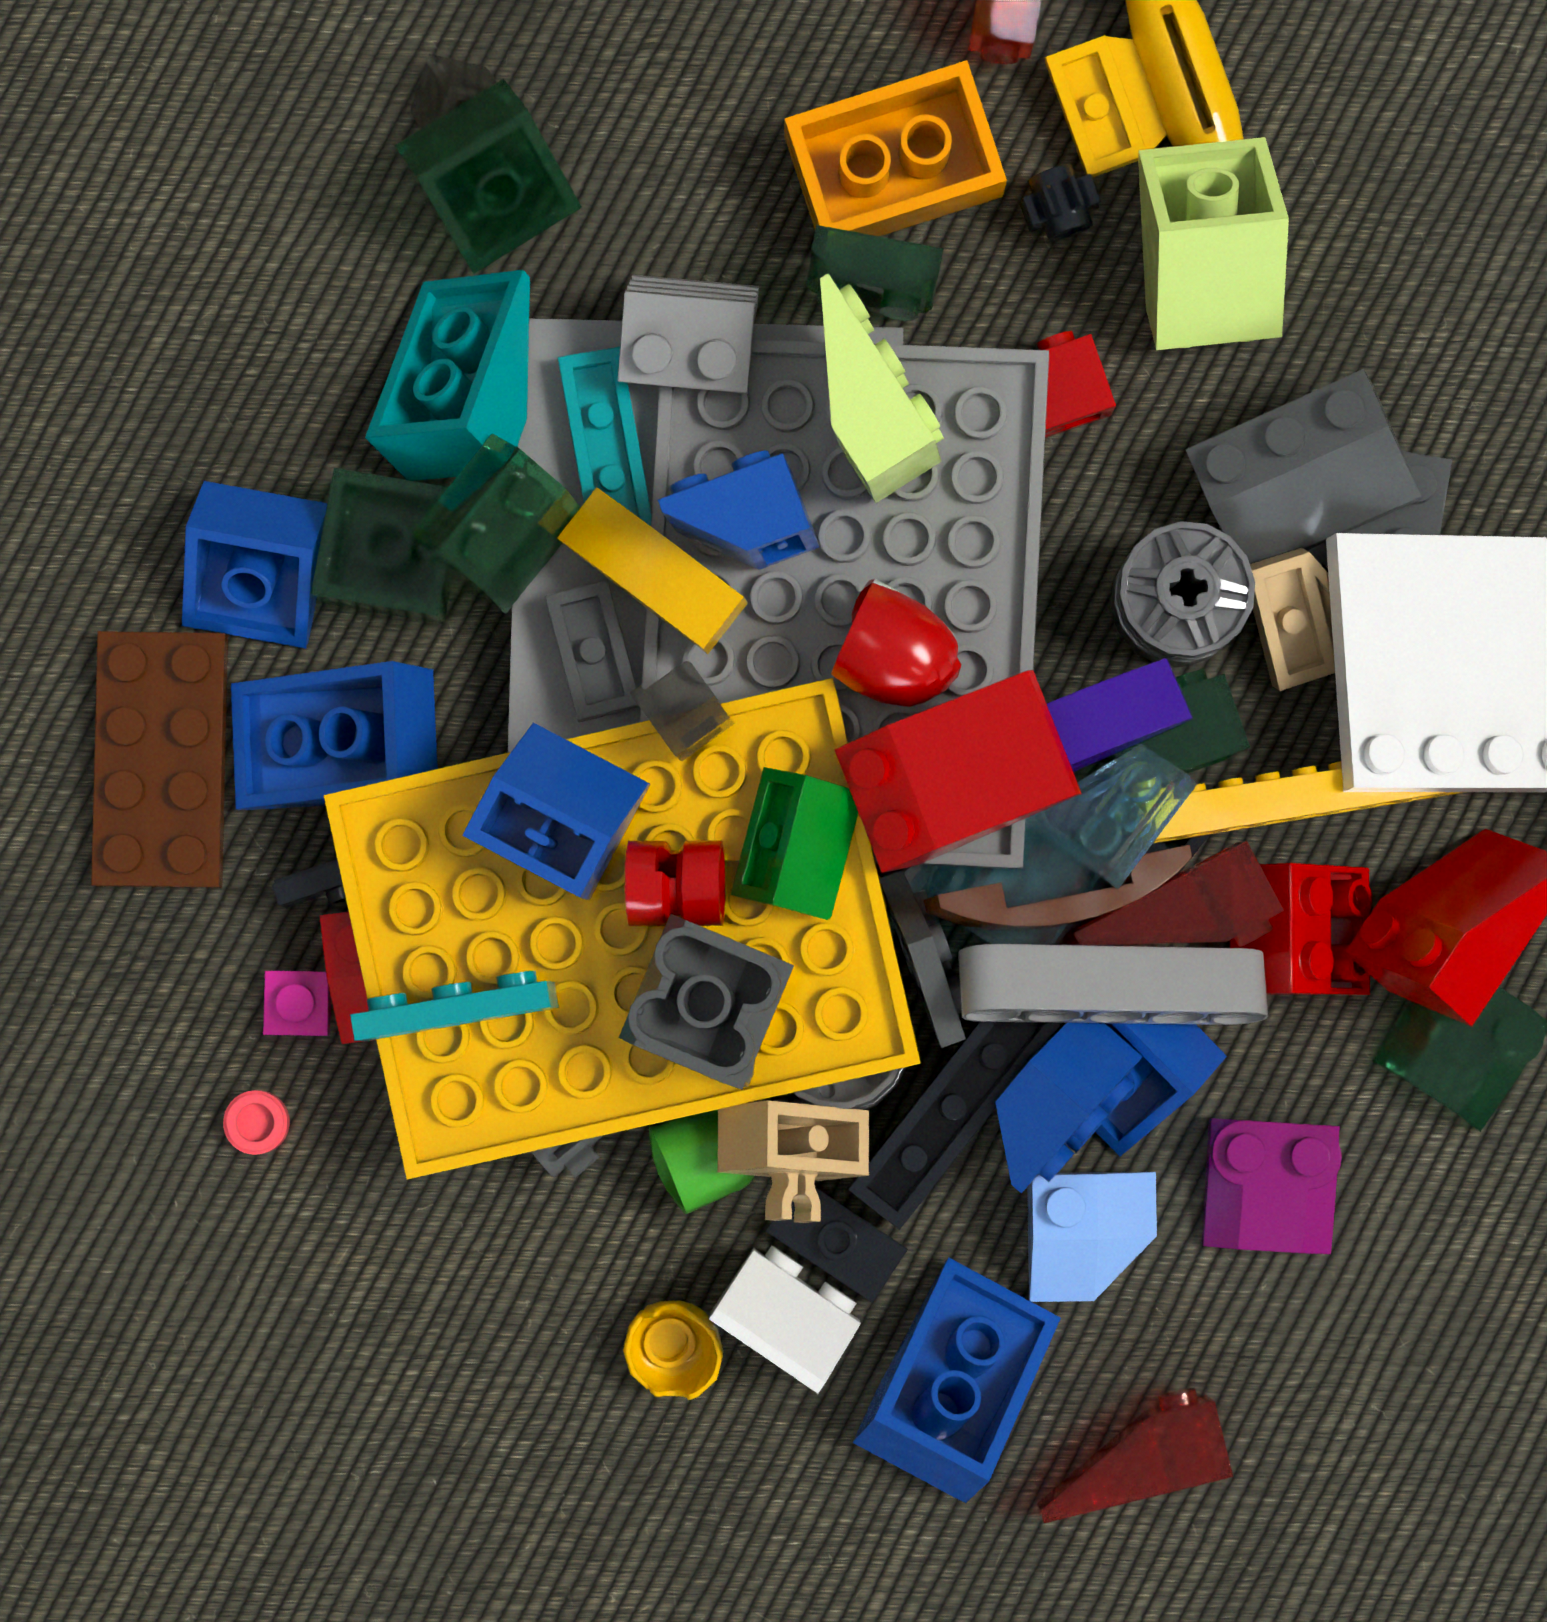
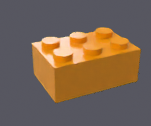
(897, 154)

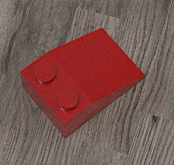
(957, 772)
(1457, 925)

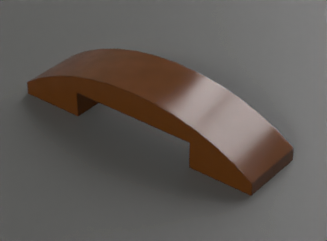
(987, 909)

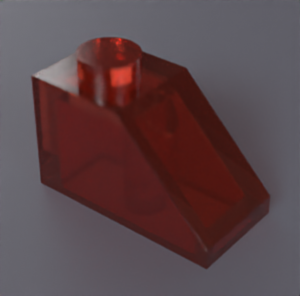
(1004, 29)

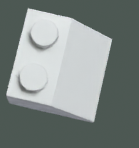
(786, 1317)

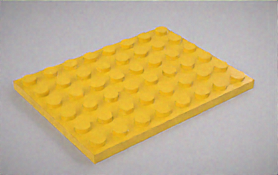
(453, 912)

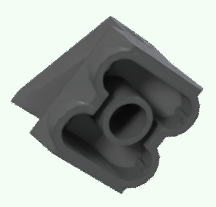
(706, 1002)

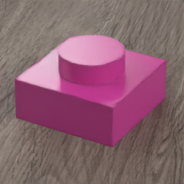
(296, 1003)

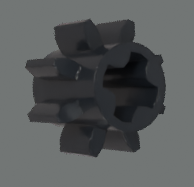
(1060, 202)

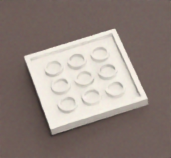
(1440, 661)

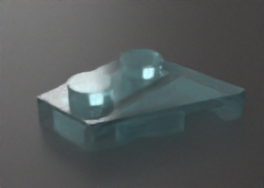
(1116, 814)

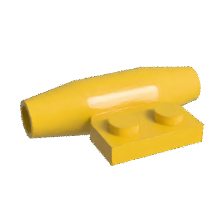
(1144, 88)

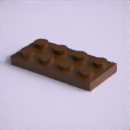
(159, 759)

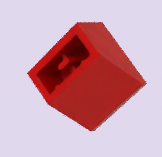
(1310, 937)

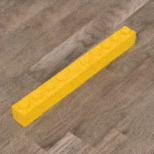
(1274, 801)

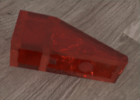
(1205, 903)
(1152, 1456)

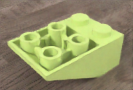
(873, 419)

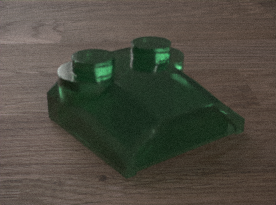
(887, 274)
(1464, 1064)

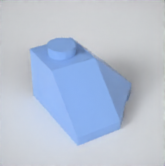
(1086, 1231)

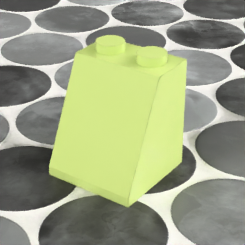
(1212, 243)

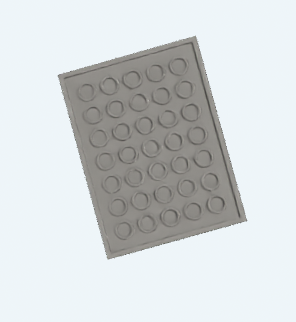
(948, 539)

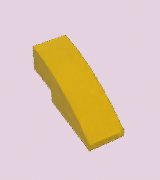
(653, 570)

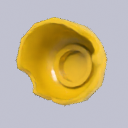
(673, 1349)

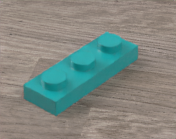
(604, 429)
(454, 1006)

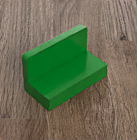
(796, 843)

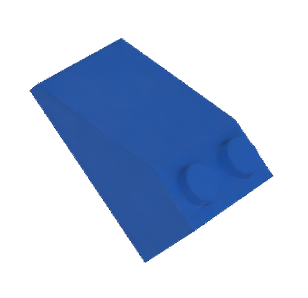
(330, 732)
(957, 1382)

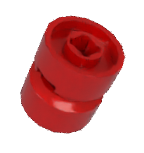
(675, 882)

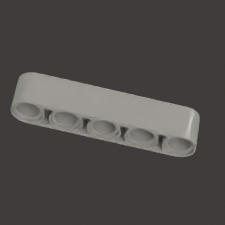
(1112, 984)

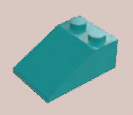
(456, 375)

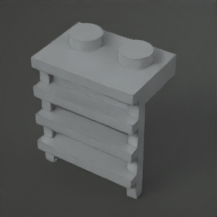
(687, 333)

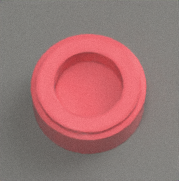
(256, 1122)

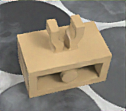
(795, 1149)

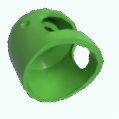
(688, 1161)

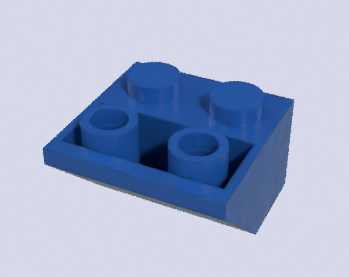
(745, 513)
(557, 811)
(1060, 1098)

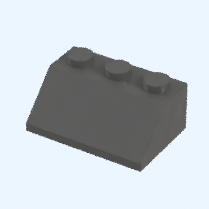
(1305, 470)

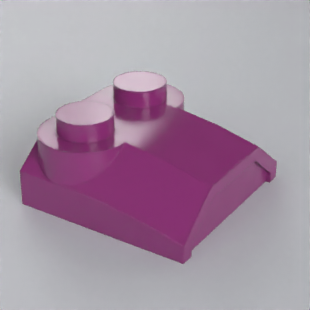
(1270, 1186)

